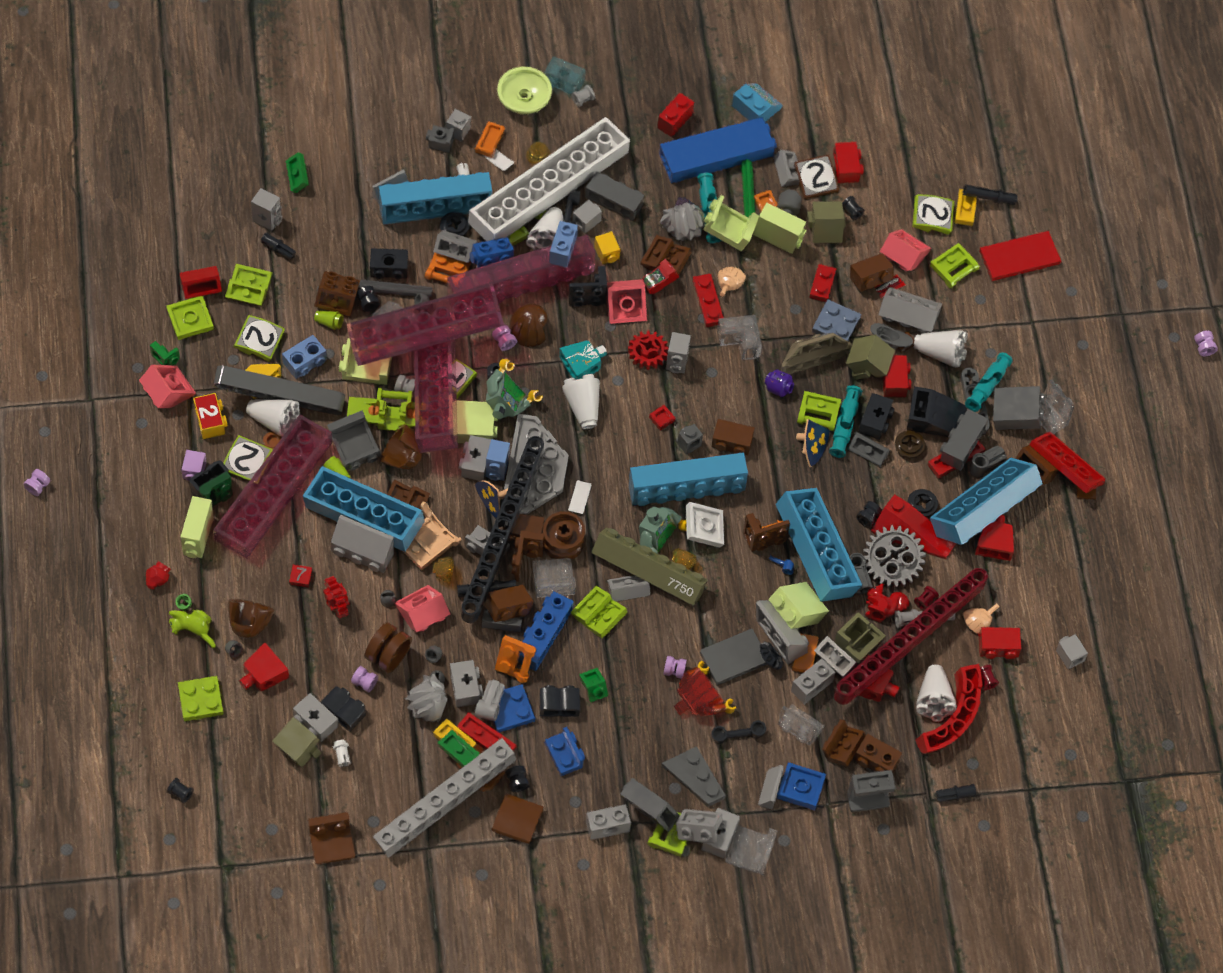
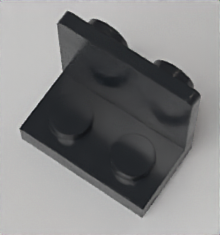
(589, 293)

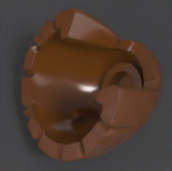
(528, 325)
(402, 449)
(247, 617)

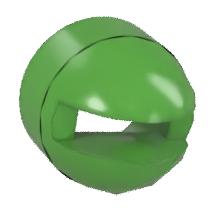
(185, 598)

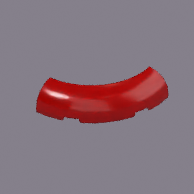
(967, 700)

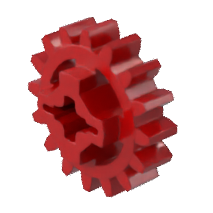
(649, 352)
(336, 597)

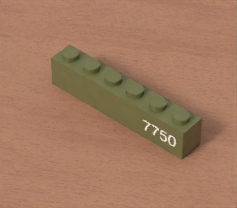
(649, 566)

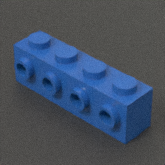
(547, 626)

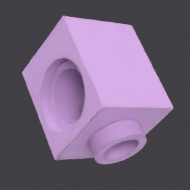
(193, 463)

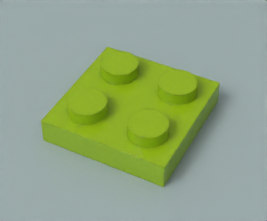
(190, 317)
(200, 698)

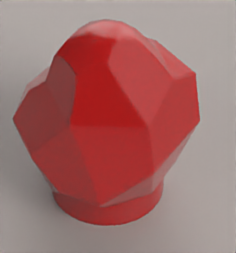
(157, 575)

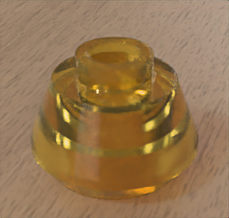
(537, 152)
(684, 557)
(444, 569)

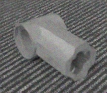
(489, 706)

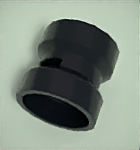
(368, 299)
(869, 514)
(517, 778)

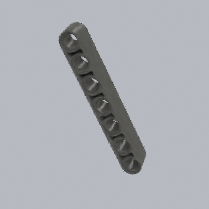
(276, 388)

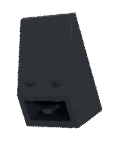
(933, 412)

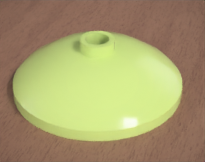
(527, 83)

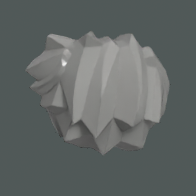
(683, 221)
(428, 699)

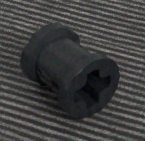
(853, 208)
(180, 790)

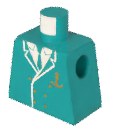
(582, 358)

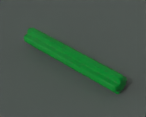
(747, 184)

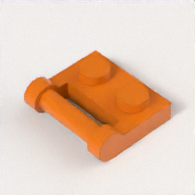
(445, 265)
(509, 657)

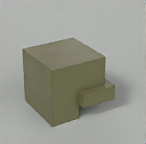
(827, 222)
(869, 356)
(859, 638)
(297, 742)

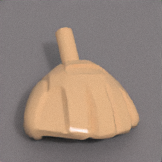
(730, 279)
(978, 617)

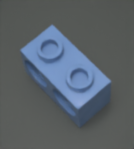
(563, 244)
(301, 353)
(497, 460)

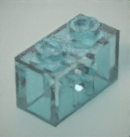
(565, 75)

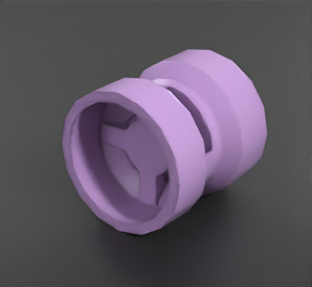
(503, 336)
(1205, 342)
(36, 482)
(671, 664)
(364, 679)

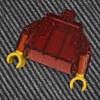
(700, 694)

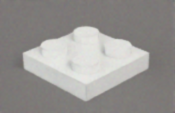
(704, 524)

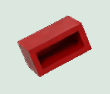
(675, 115)
(847, 162)
(200, 282)
(897, 382)
(999, 642)

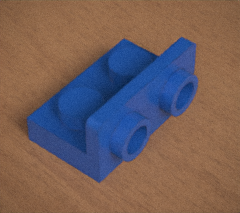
(565, 752)

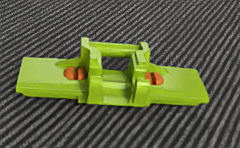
(384, 416)

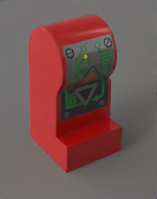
(660, 277)

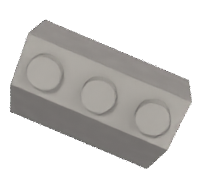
(910, 310)
(362, 544)
(786, 640)

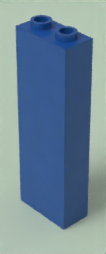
(717, 149)

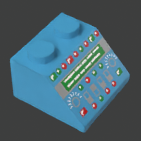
(755, 102)

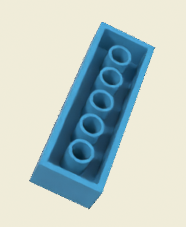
(432, 197)
(688, 479)
(339, 495)
(986, 501)
(819, 544)

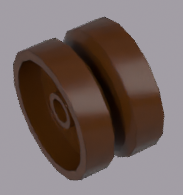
(563, 535)
(388, 647)

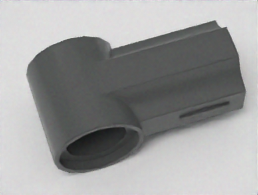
(987, 461)
(862, 572)

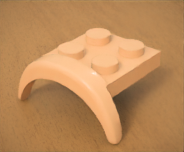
(431, 540)

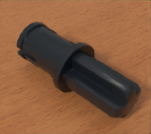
(278, 246)
(956, 793)

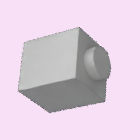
(460, 122)
(587, 216)
(1071, 651)

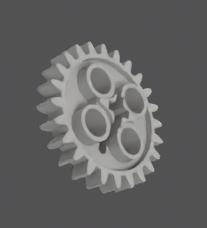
(904, 570)

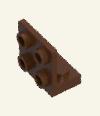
(337, 293)
(760, 538)
(527, 544)
(331, 838)

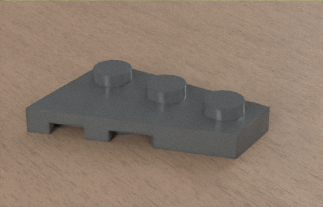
(696, 775)

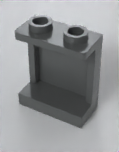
(354, 441)
(870, 790)

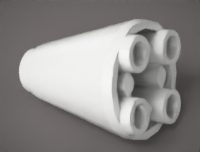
(545, 230)
(943, 346)
(583, 399)
(274, 413)
(935, 695)

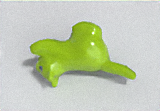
(197, 623)

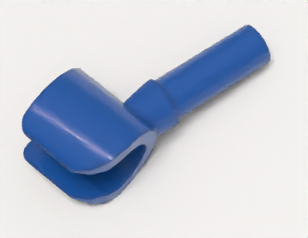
(788, 565)

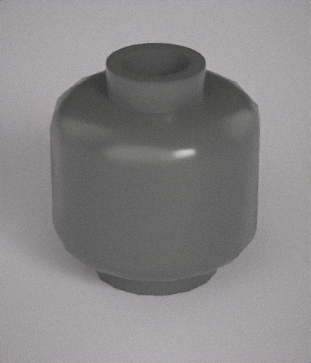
(790, 202)

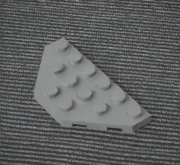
(551, 470)

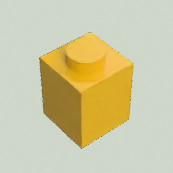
(607, 248)

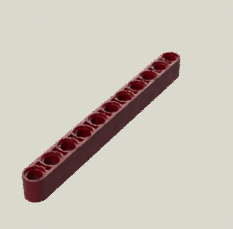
(908, 642)

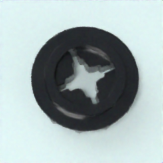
(457, 218)
(926, 497)
(771, 655)

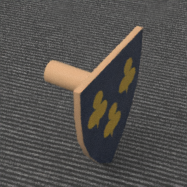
(814, 440)
(490, 496)

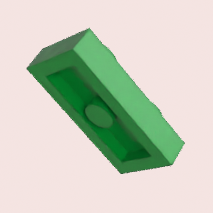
(297, 172)
(458, 748)

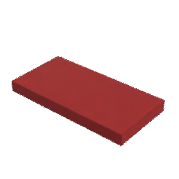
(1020, 255)
(1067, 462)

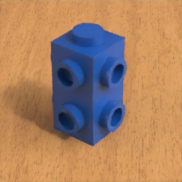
(491, 252)

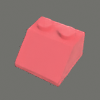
(904, 250)
(626, 301)
(166, 385)
(423, 608)

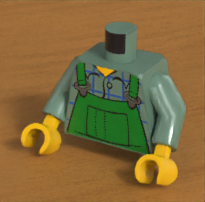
(505, 395)
(659, 526)

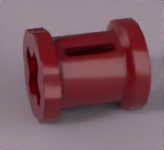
(926, 598)
(988, 679)

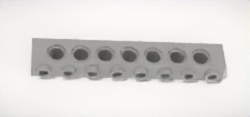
(445, 797)

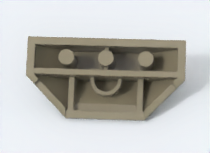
(815, 352)

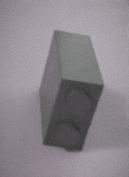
(1018, 408)
(650, 804)

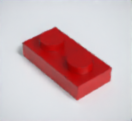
(822, 283)

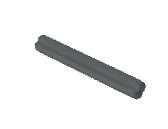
(396, 288)

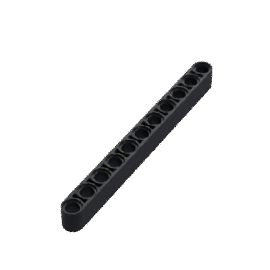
(502, 536)

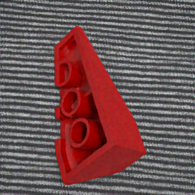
(903, 514)

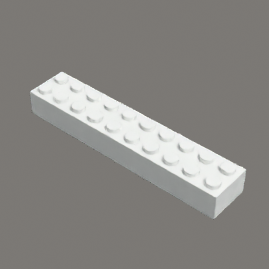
(549, 181)

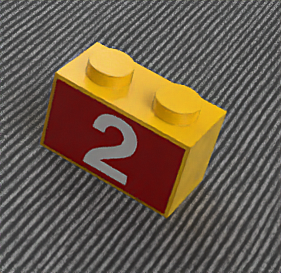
(209, 415)

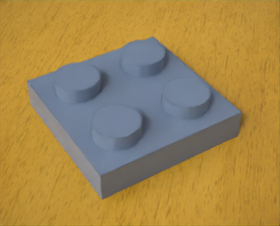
(836, 320)

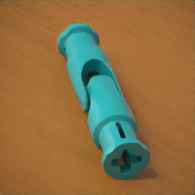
(707, 195)
(988, 382)
(847, 412)

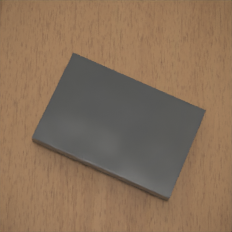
(733, 656)

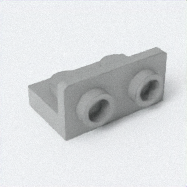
(477, 541)
(698, 825)

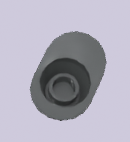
(891, 336)

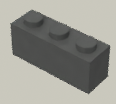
(614, 196)
(963, 439)

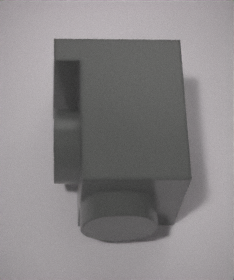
(440, 138)
(687, 436)

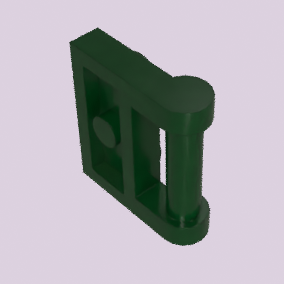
(220, 487)

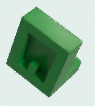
(162, 355)
(594, 684)

